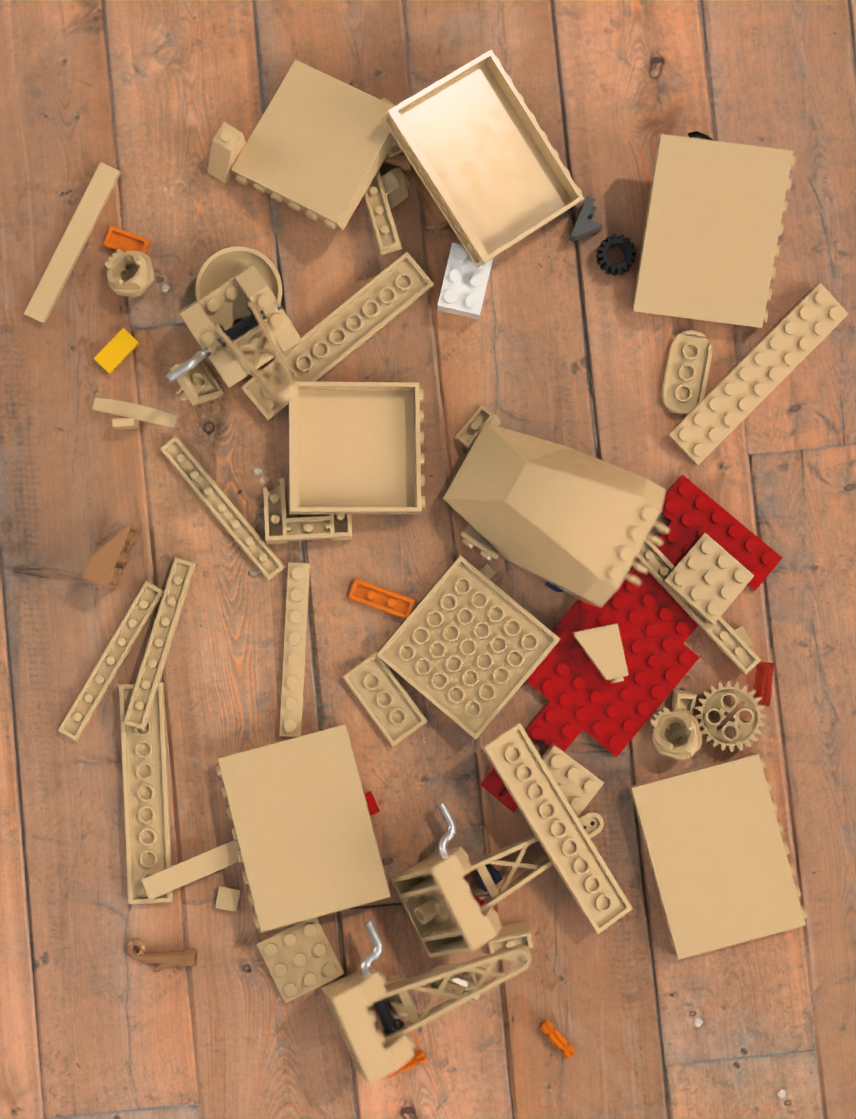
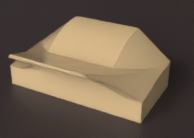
(396, 186)

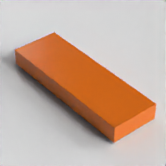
(381, 598)

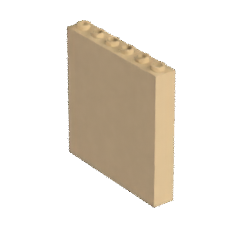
(316, 146)
(356, 448)

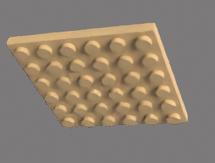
(468, 647)

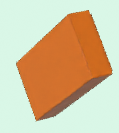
(125, 241)

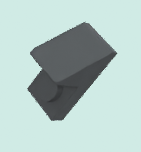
(584, 226)

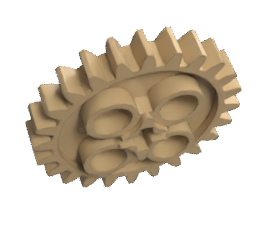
(745, 729)

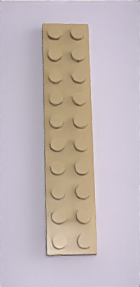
(346, 329)
(758, 374)
(145, 797)
(557, 828)

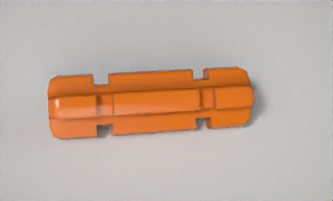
(557, 1039)
(419, 1058)

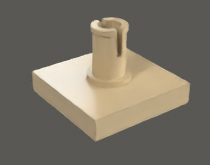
(198, 384)

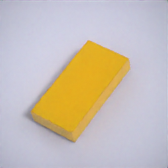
(116, 351)

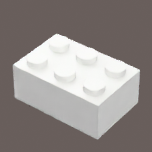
(463, 284)

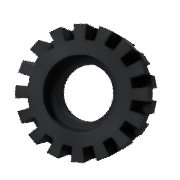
(619, 242)

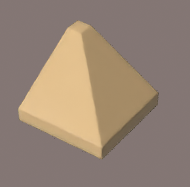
(683, 701)

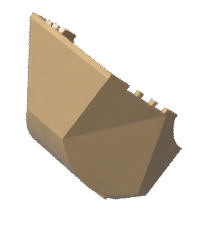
(557, 511)

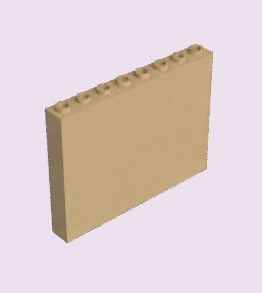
(483, 158)
(712, 230)
(303, 828)
(718, 855)

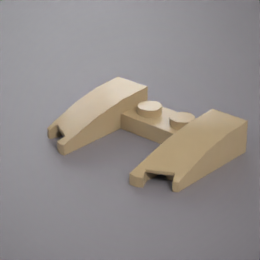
(282, 529)

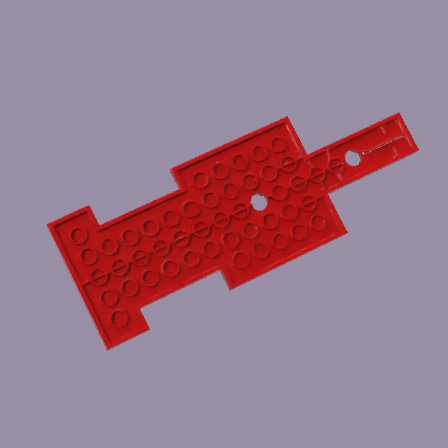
(651, 637)

